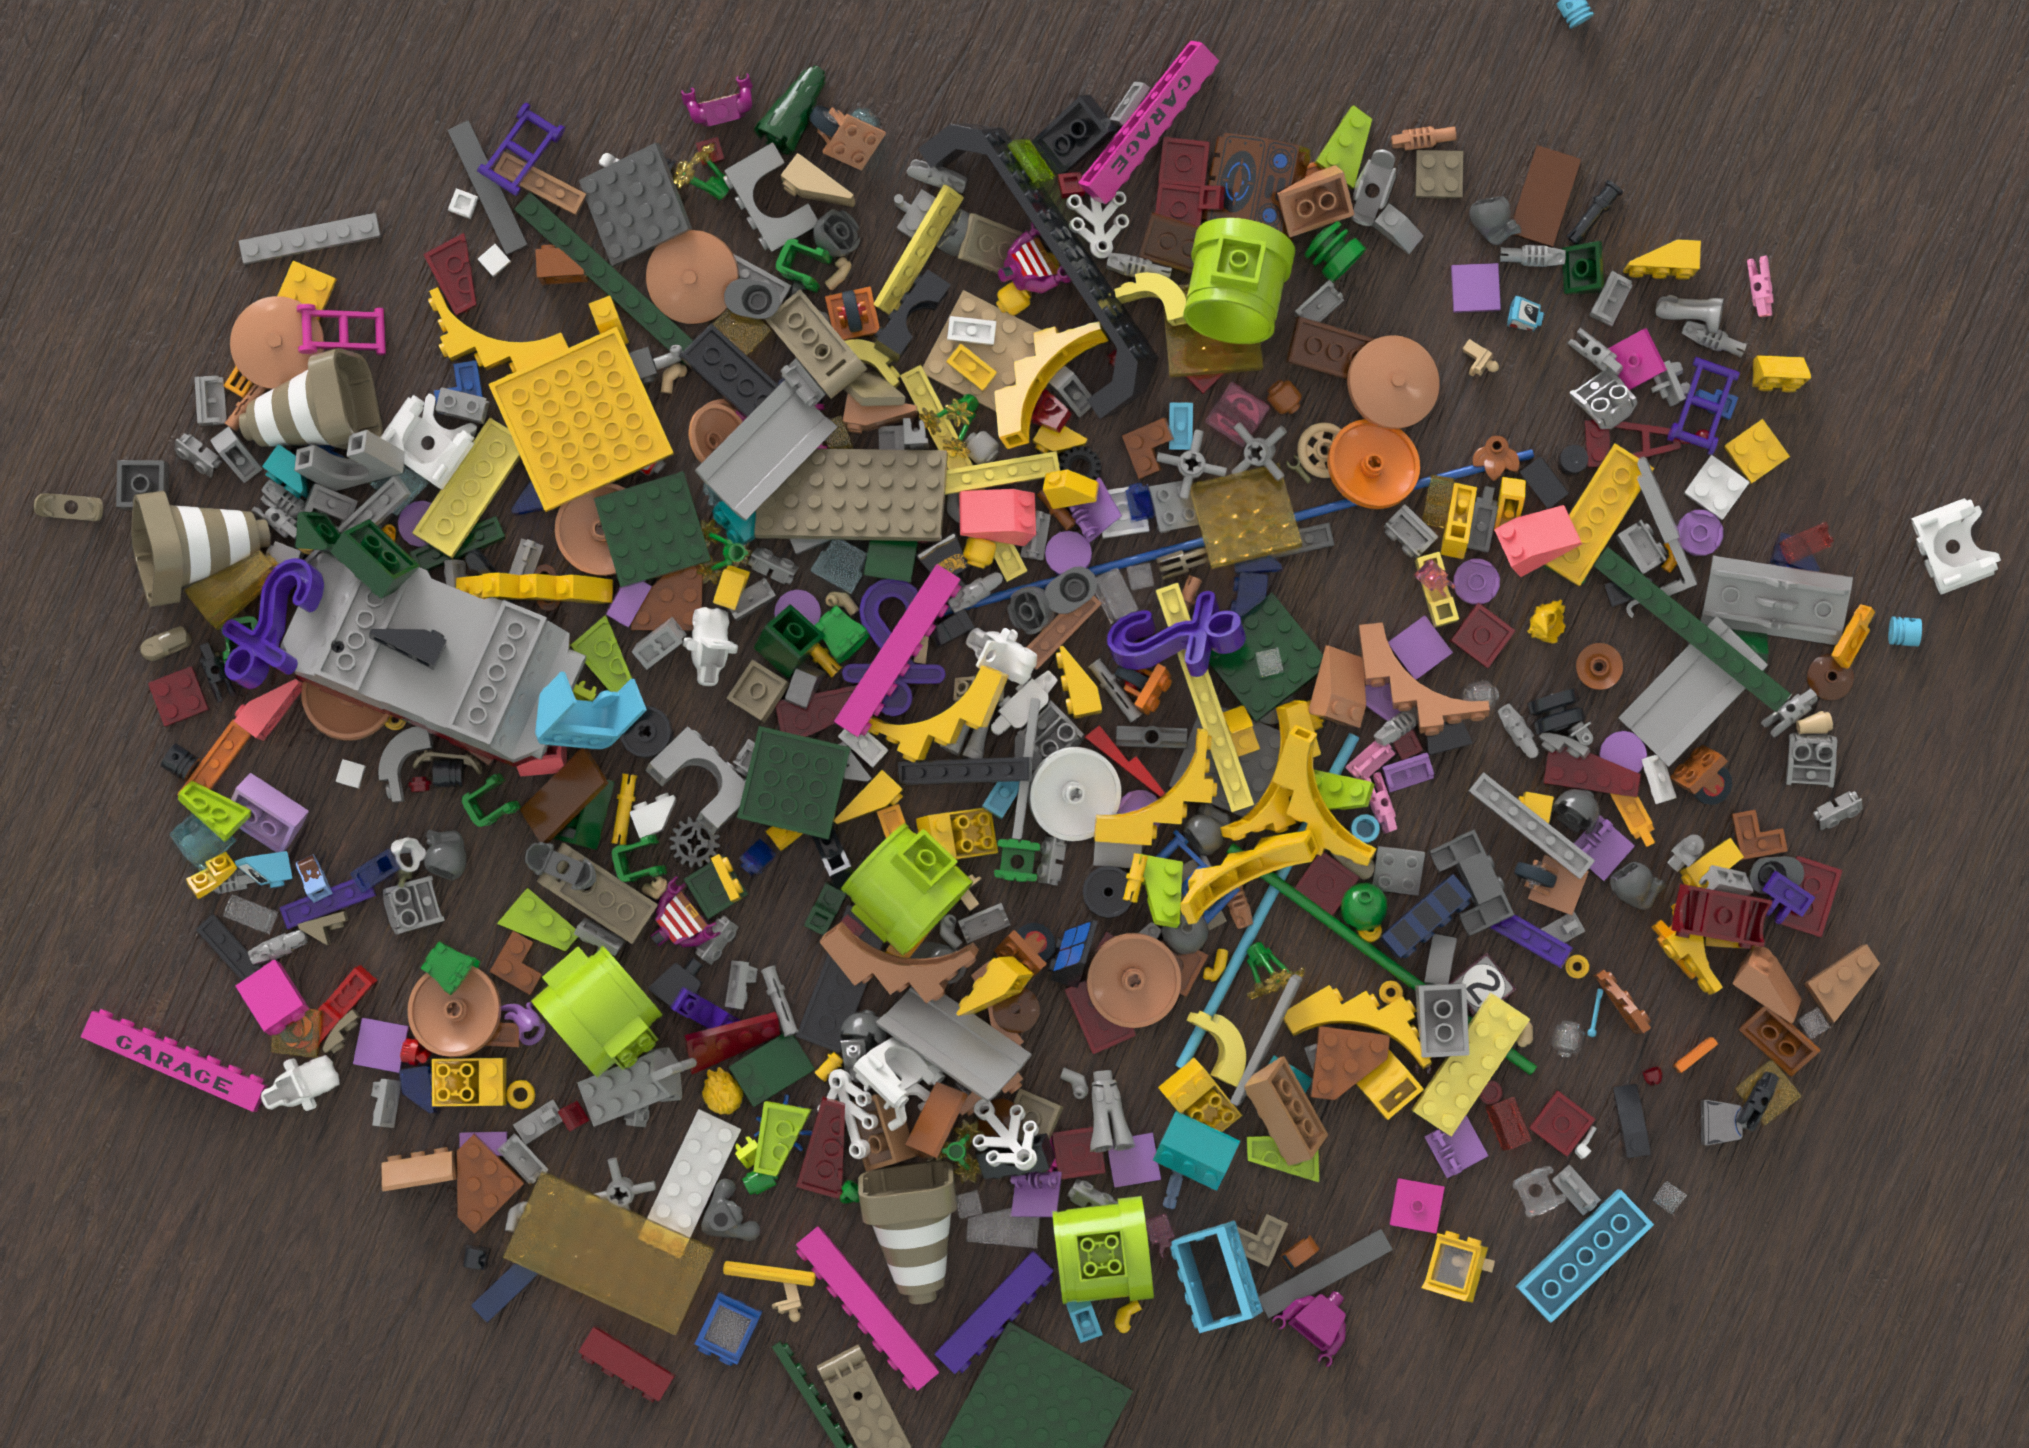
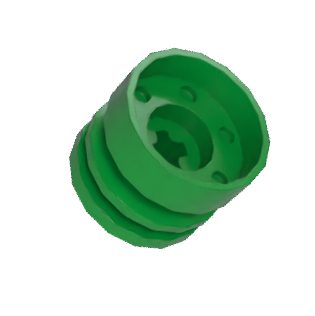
(1334, 251)

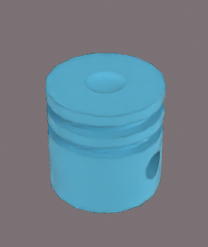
(1575, 11)
(1905, 631)
(1365, 828)

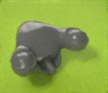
(725, 1217)

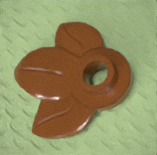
(1496, 460)

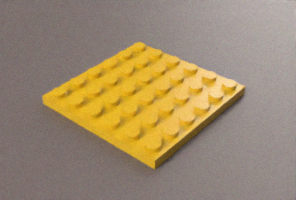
(581, 419)

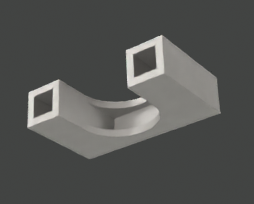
(743, 179)
(370, 461)
(690, 750)

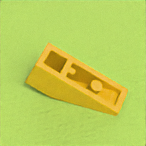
(1458, 521)
(874, 797)

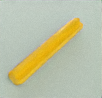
(769, 1273)

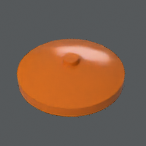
(1373, 464)

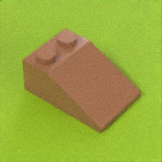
(1316, 201)
(868, 418)
(1340, 688)
(1767, 982)

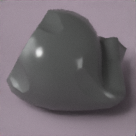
(1493, 219)
(1204, 829)
(446, 854)
(1636, 885)

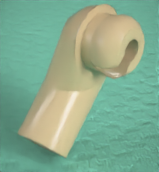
(840, 275)
(670, 375)
(842, 599)
(656, 889)
(1526, 1036)

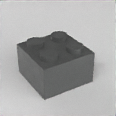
(139, 478)

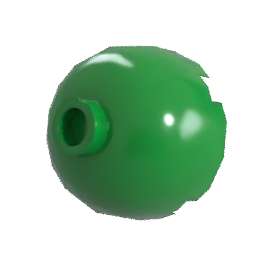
(1364, 906)

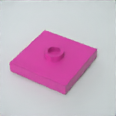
(1638, 359)
(1416, 1205)

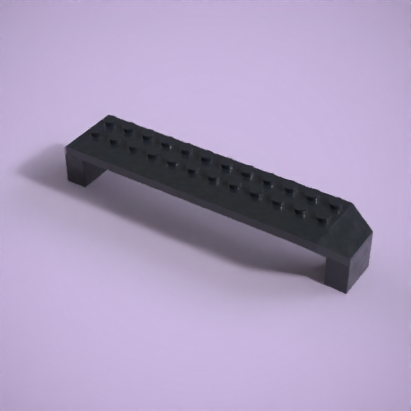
(1134, 355)

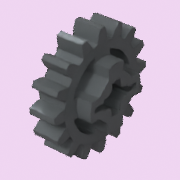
(684, 840)

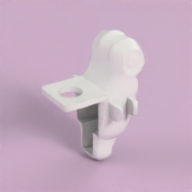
(709, 644)
(1003, 653)
(301, 1084)

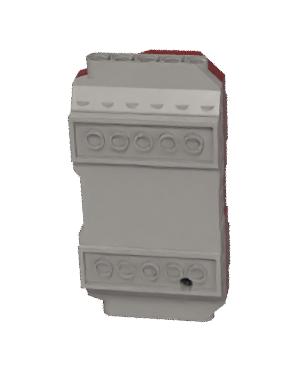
(483, 683)

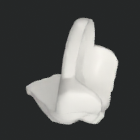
(408, 845)

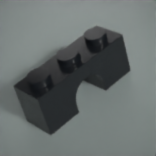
(1042, 1148)

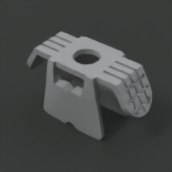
(1376, 172)

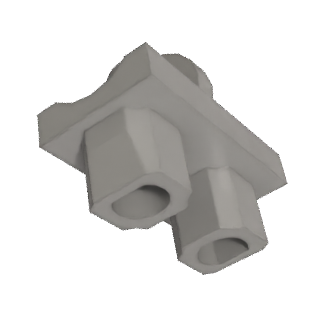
(1669, 385)
(1686, 852)

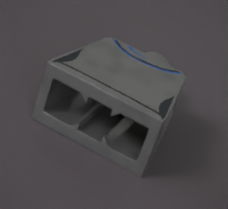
(1720, 1122)

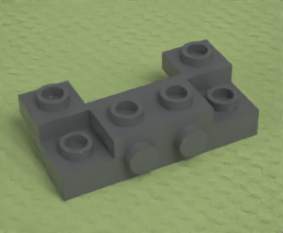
(1479, 879)

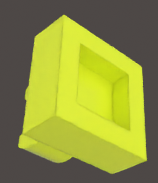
(581, 693)
(747, 1153)

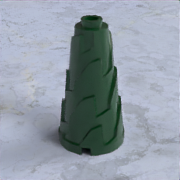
(791, 112)

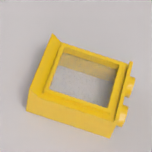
(1455, 1266)

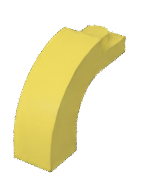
(1159, 287)
(869, 355)
(1231, 1046)

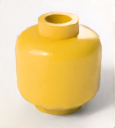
(1012, 299)
(979, 552)

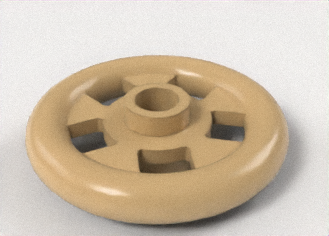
(1304, 450)

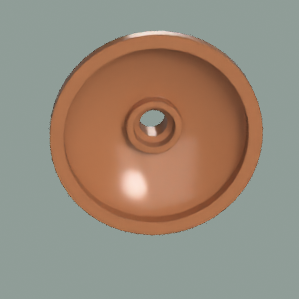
(710, 428)

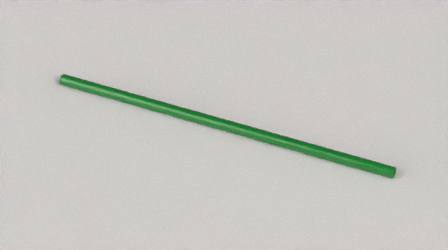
(1364, 946)

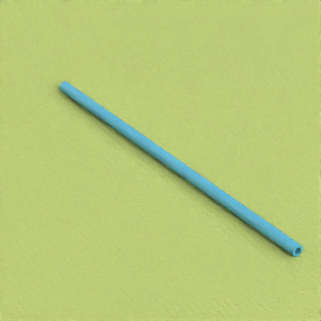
(1252, 930)

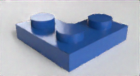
(467, 379)

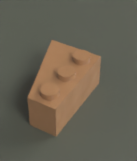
(1841, 981)

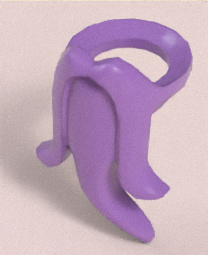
(525, 1020)

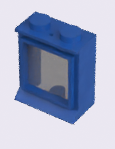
(727, 1329)

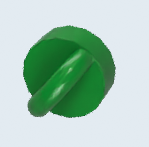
(850, 1190)

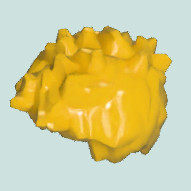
(1548, 622)
(722, 1092)

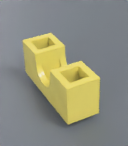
(1441, 608)

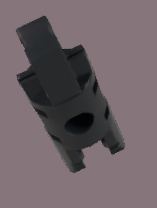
(211, 661)
(1758, 1100)

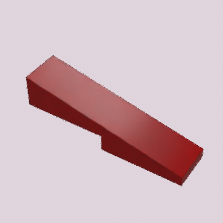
(1134, 767)
(344, 999)

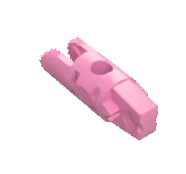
(1762, 296)
(1382, 805)

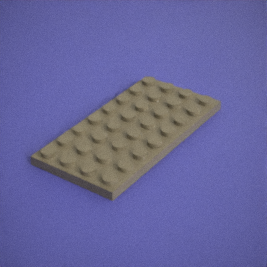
(859, 497)

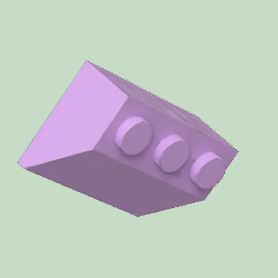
(273, 815)

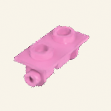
(1370, 760)

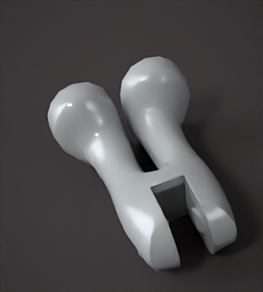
(1679, 308)

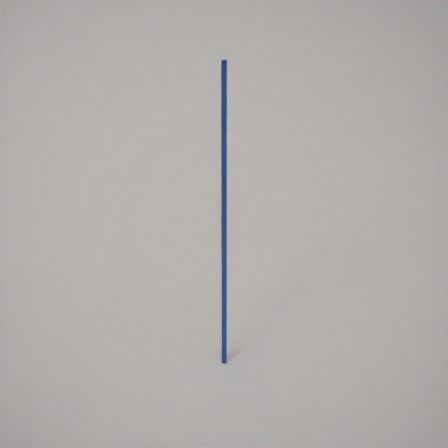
(1197, 543)

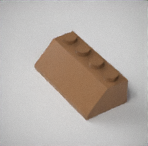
(1286, 1111)

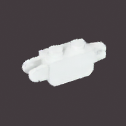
(1015, 710)

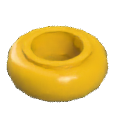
(520, 1084)

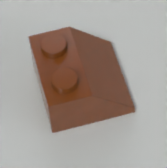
(556, 267)

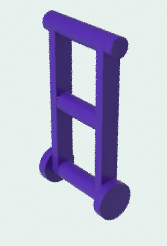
(523, 115)
(1676, 429)

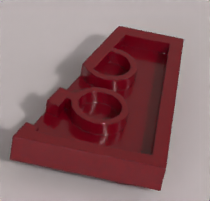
(453, 272)
(1050, 412)

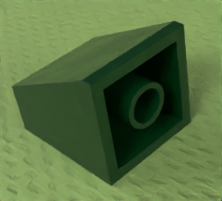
(891, 559)
(788, 640)

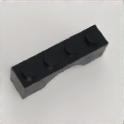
(927, 294)

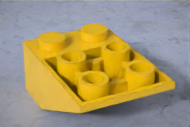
(1676, 259)
(1779, 372)
(1082, 691)
(962, 832)
(1001, 981)
(469, 1082)
(1389, 1086)
(1199, 1097)

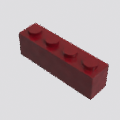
(626, 1363)

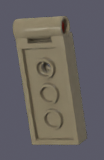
(810, 338)
(607, 901)
(871, 1417)

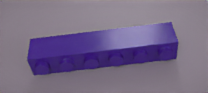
(993, 1313)

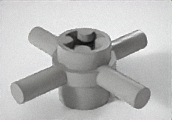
(1267, 453)
(1192, 454)
(625, 1185)

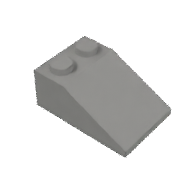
(1442, 1019)

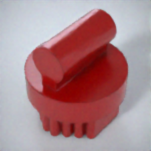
(414, 1052)

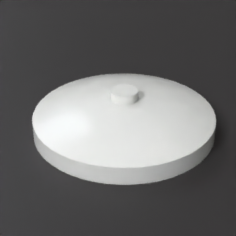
(1071, 790)

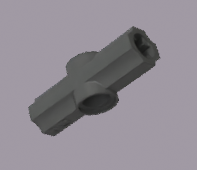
(1135, 737)

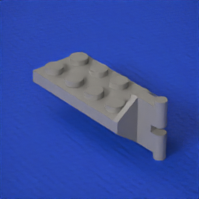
(633, 1088)

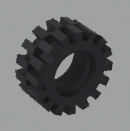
(1085, 454)

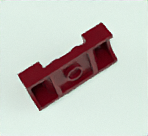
(1720, 915)

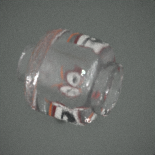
(1481, 692)
(1567, 1038)

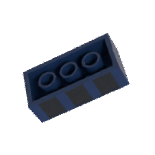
(1426, 915)

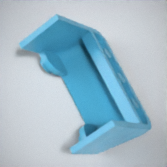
(585, 723)

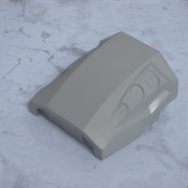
(1605, 399)
(1050, 727)
(1811, 759)
(412, 905)

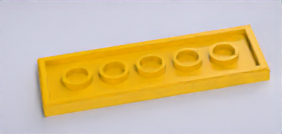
(1600, 512)

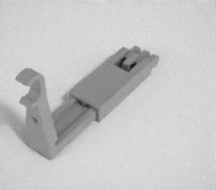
(1667, 529)

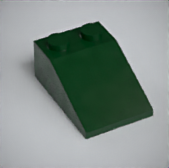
(771, 1068)

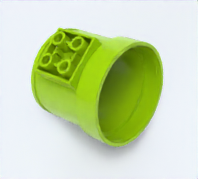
(1237, 280)
(906, 887)
(598, 1010)
(1103, 1252)

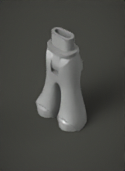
(975, 746)
(1106, 1102)

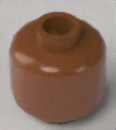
(1284, 397)

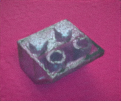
(198, 841)

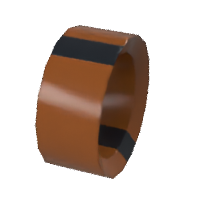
(1299, 1252)

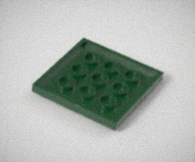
(652, 529)
(1268, 628)
(794, 782)

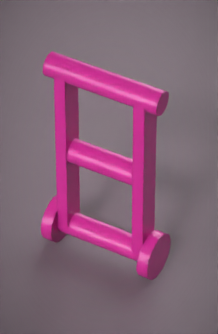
(310, 347)

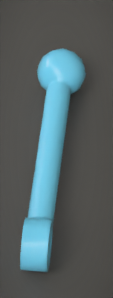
(1592, 1032)

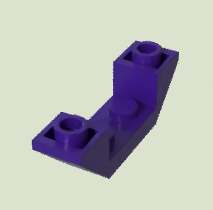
(701, 1010)

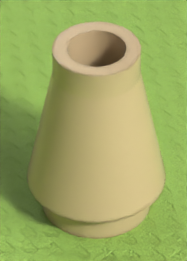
(1815, 724)

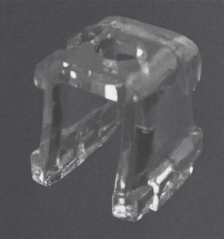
(1546, 1200)

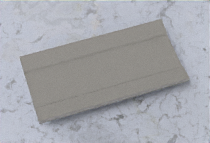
(764, 450)
(1777, 600)
(1686, 698)
(955, 1044)

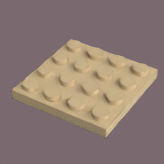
(1012, 343)

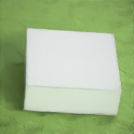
(463, 203)
(494, 260)
(350, 773)

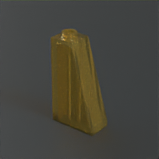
(231, 589)

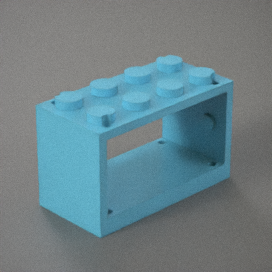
(1238, 1271)

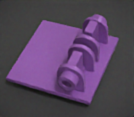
(1096, 516)
(1605, 846)
(1456, 1151)
(1036, 1194)

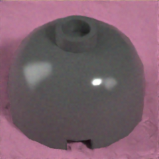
(836, 233)
(952, 238)
(1030, 610)
(1577, 810)
(1186, 937)
(863, 1026)

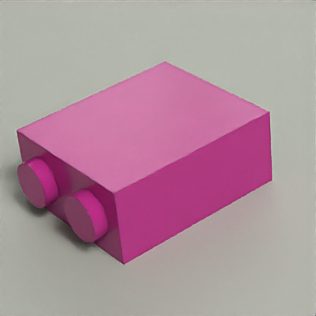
(272, 998)

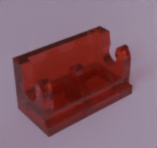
(1806, 543)
(1508, 1123)

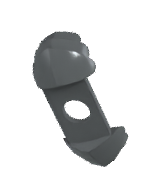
(542, 858)

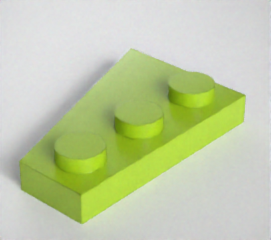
(1347, 145)
(603, 655)
(1343, 791)
(214, 810)
(1163, 888)
(539, 921)
(777, 1135)
(1266, 1152)

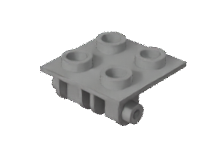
(1171, 510)
(1398, 870)

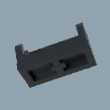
(1544, 482)

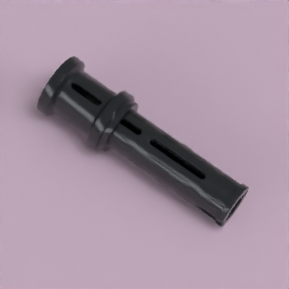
(1600, 205)

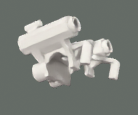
(450, 445)
(1945, 524)
(878, 1069)

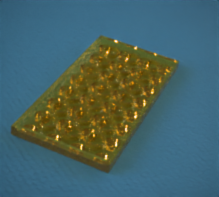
(608, 1253)

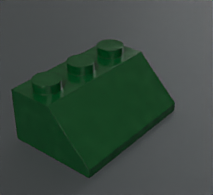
(374, 558)
(587, 825)

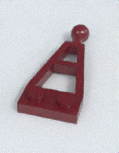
(1598, 441)

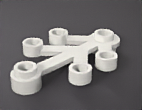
(1097, 219)
(852, 1110)
(1007, 1138)

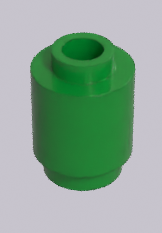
(759, 1182)

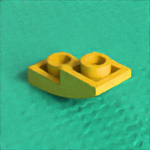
(217, 872)

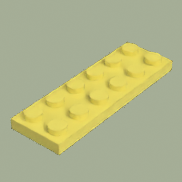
(469, 490)
(1464, 1077)

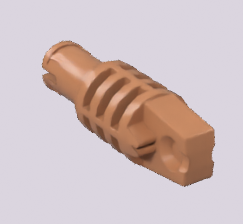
(1422, 137)
(1240, 909)

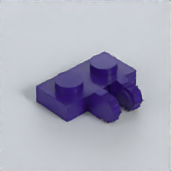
(1788, 894)

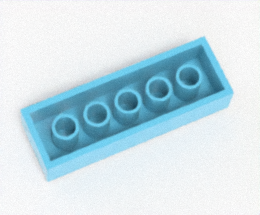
(1584, 1255)

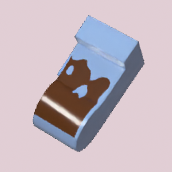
(313, 878)

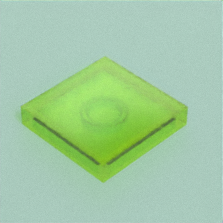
(1031, 160)

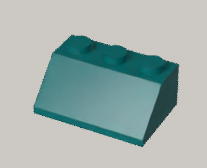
(1196, 1150)

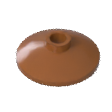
(1607, 657)

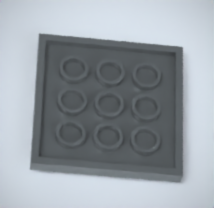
(635, 204)
(1256, 766)

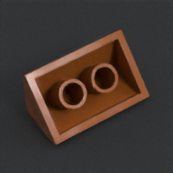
(1779, 1039)
(935, 1121)

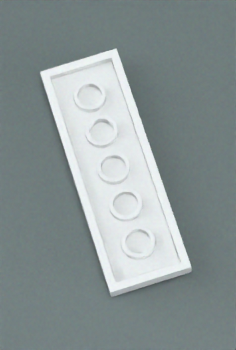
(694, 1173)

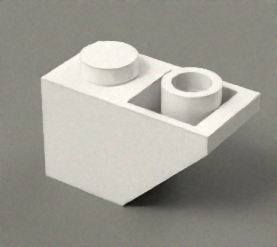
(653, 817)

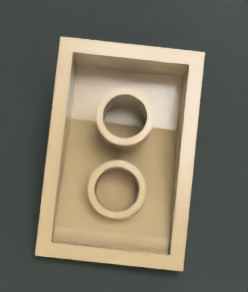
(811, 183)

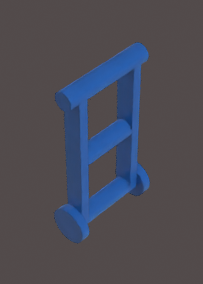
(1181, 841)

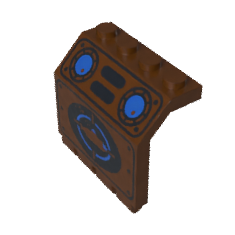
(1253, 175)

